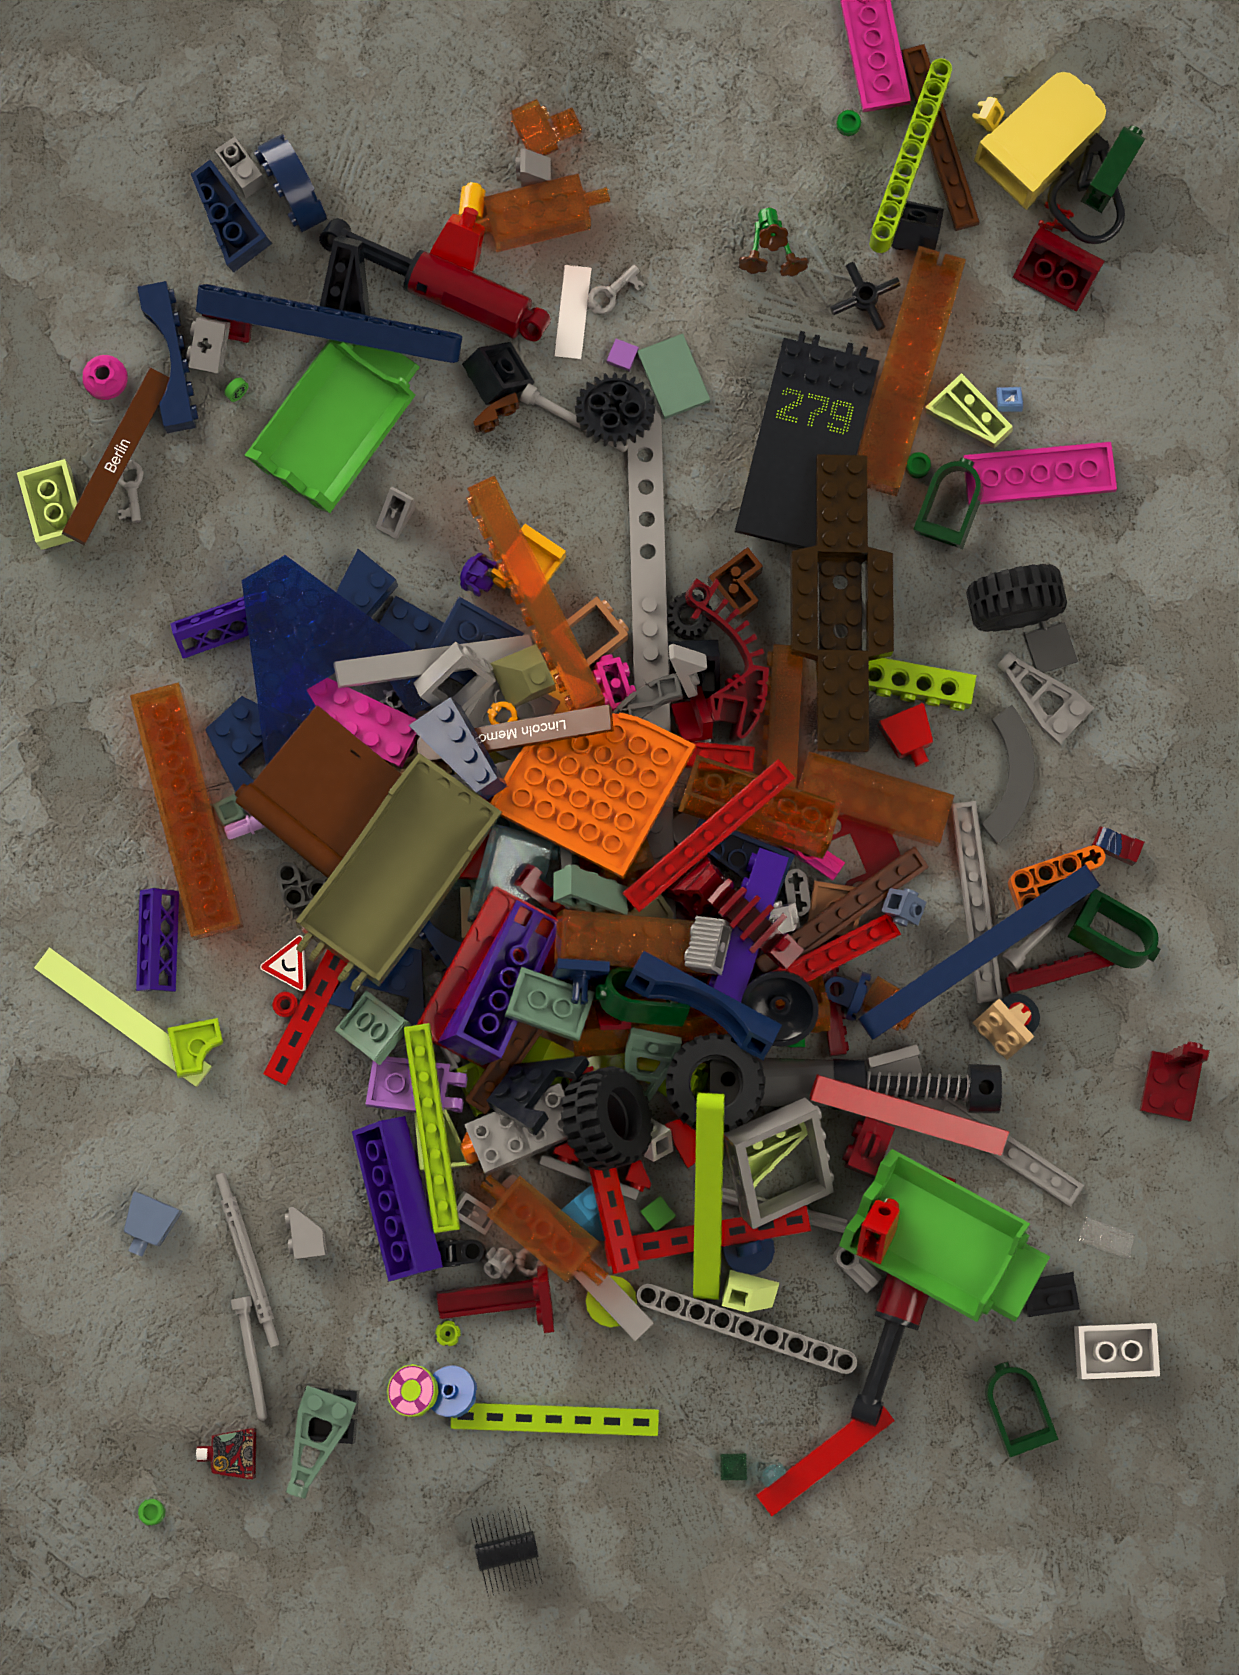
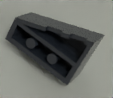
(346, 278)

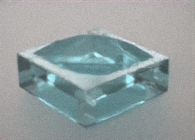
(772, 1474)

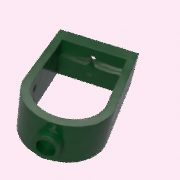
(1113, 168)
(940, 533)
(1122, 915)
(637, 1011)
(1031, 1440)

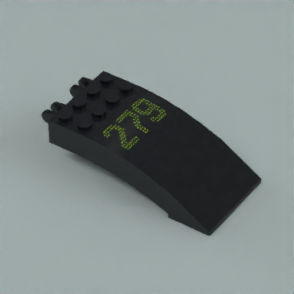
(811, 409)

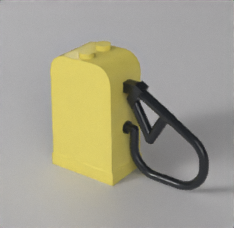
(1043, 142)

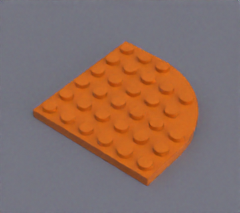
(596, 789)

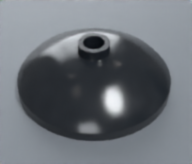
(796, 1015)

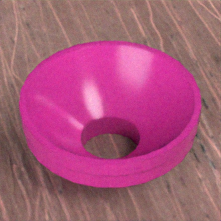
(109, 387)

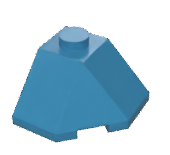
(585, 1213)

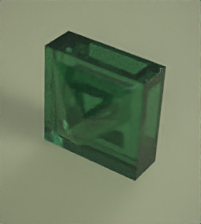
(733, 1466)

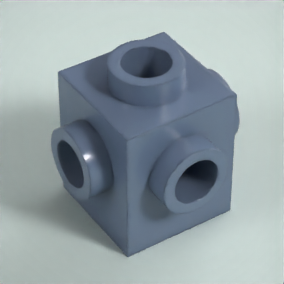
(904, 906)

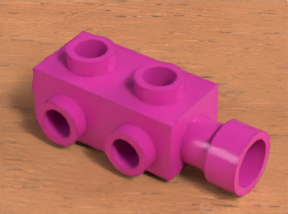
(616, 687)

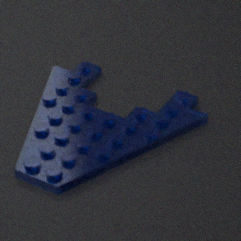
(295, 639)

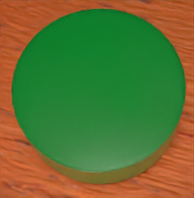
(848, 123)
(918, 465)

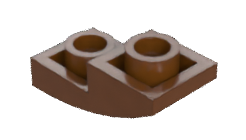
(488, 419)

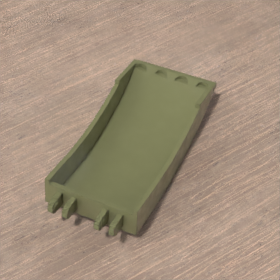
(397, 872)

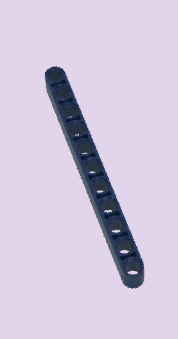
(328, 323)
(979, 952)

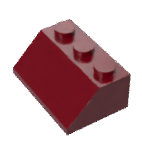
(1058, 268)

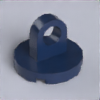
(853, 993)
(751, 1256)

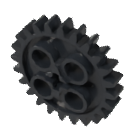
(634, 399)

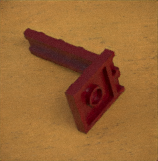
(1173, 1081)
(501, 1298)

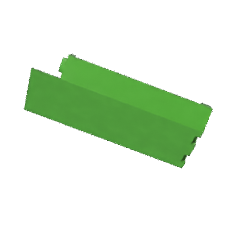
(334, 420)
(951, 1241)

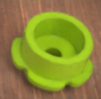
(441, 1329)

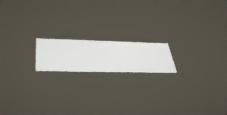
(573, 312)

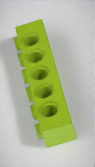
(962, 683)

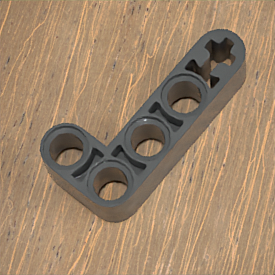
(297, 885)

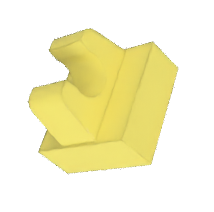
(990, 114)

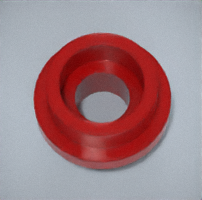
(279, 998)

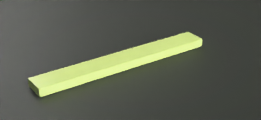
(112, 1009)

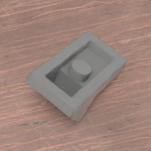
(687, 664)

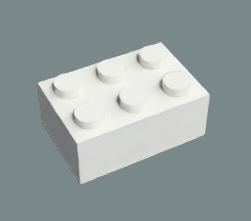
(1116, 1351)

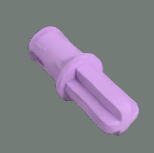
(242, 827)

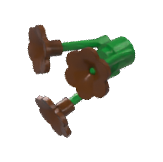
(771, 235)

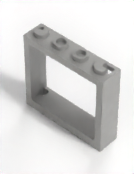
(761, 1129)

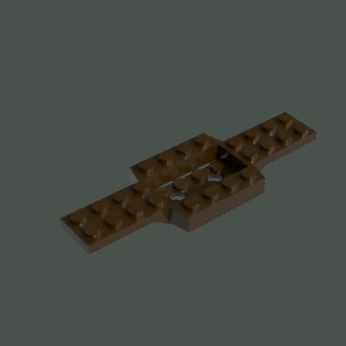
(841, 551)

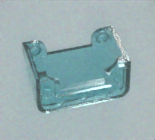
(505, 859)

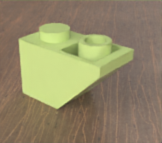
(748, 1292)

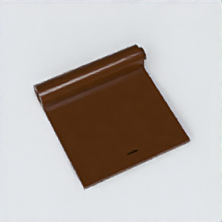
(318, 791)

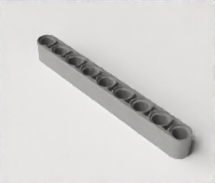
(757, 1335)

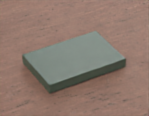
(673, 376)
(547, 1005)
(372, 1027)

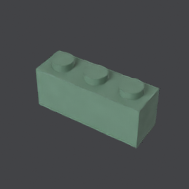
(588, 891)

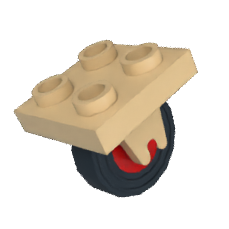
(1009, 1023)

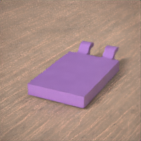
(392, 1086)

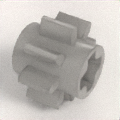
(390, 697)
(498, 1263)

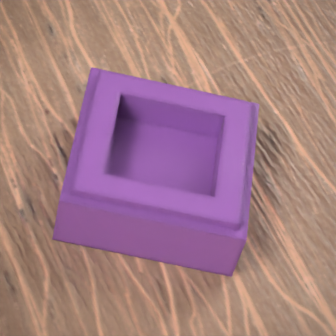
(622, 355)

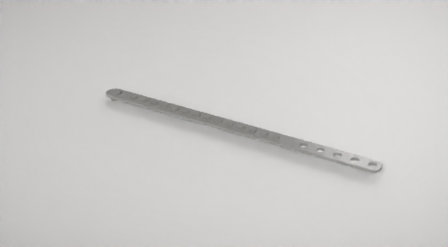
(650, 601)

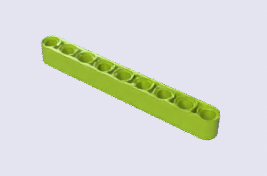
(908, 164)
(708, 1195)

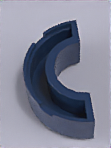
(291, 182)

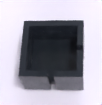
(320, 1429)

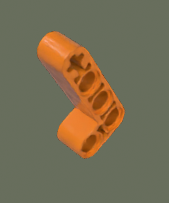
(1056, 871)

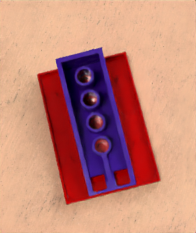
(478, 984)

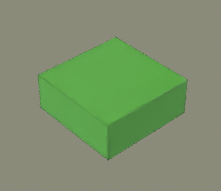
(658, 1213)

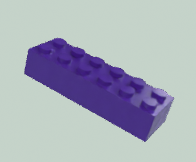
(764, 880)
(397, 1198)

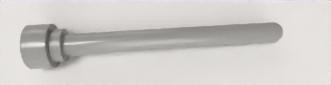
(532, 396)
(1015, 957)
(242, 1308)

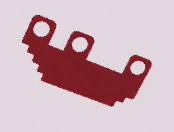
(873, 846)

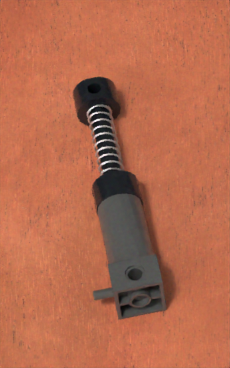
(793, 1079)

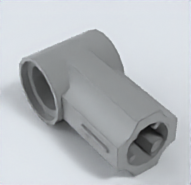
(858, 1270)

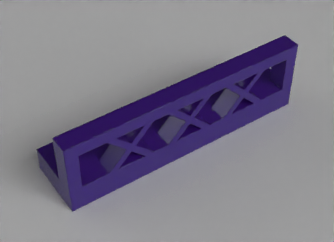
(208, 620)
(149, 940)

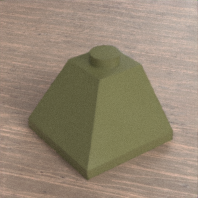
(523, 676)

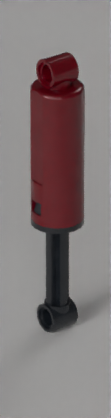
(453, 287)
(901, 1308)

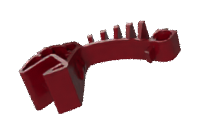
(743, 695)
(706, 888)

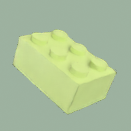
(49, 500)

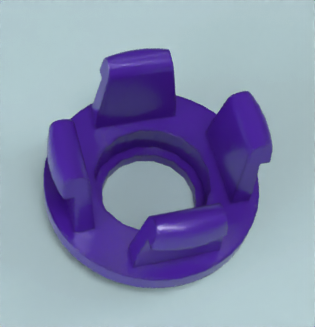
(474, 574)

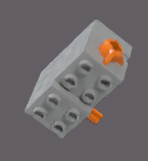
(501, 1142)

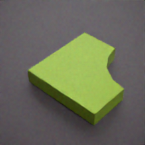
(192, 1043)

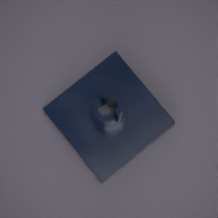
(581, 975)

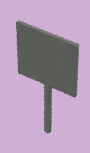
(1051, 647)

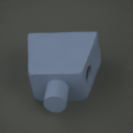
(149, 1222)

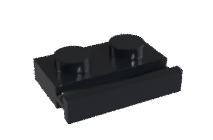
(1053, 1295)

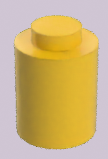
(472, 197)

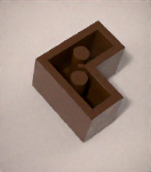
(734, 580)

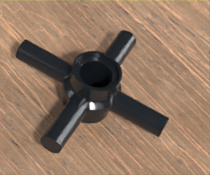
(865, 305)

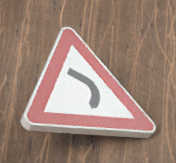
(288, 965)

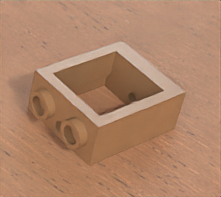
(618, 625)

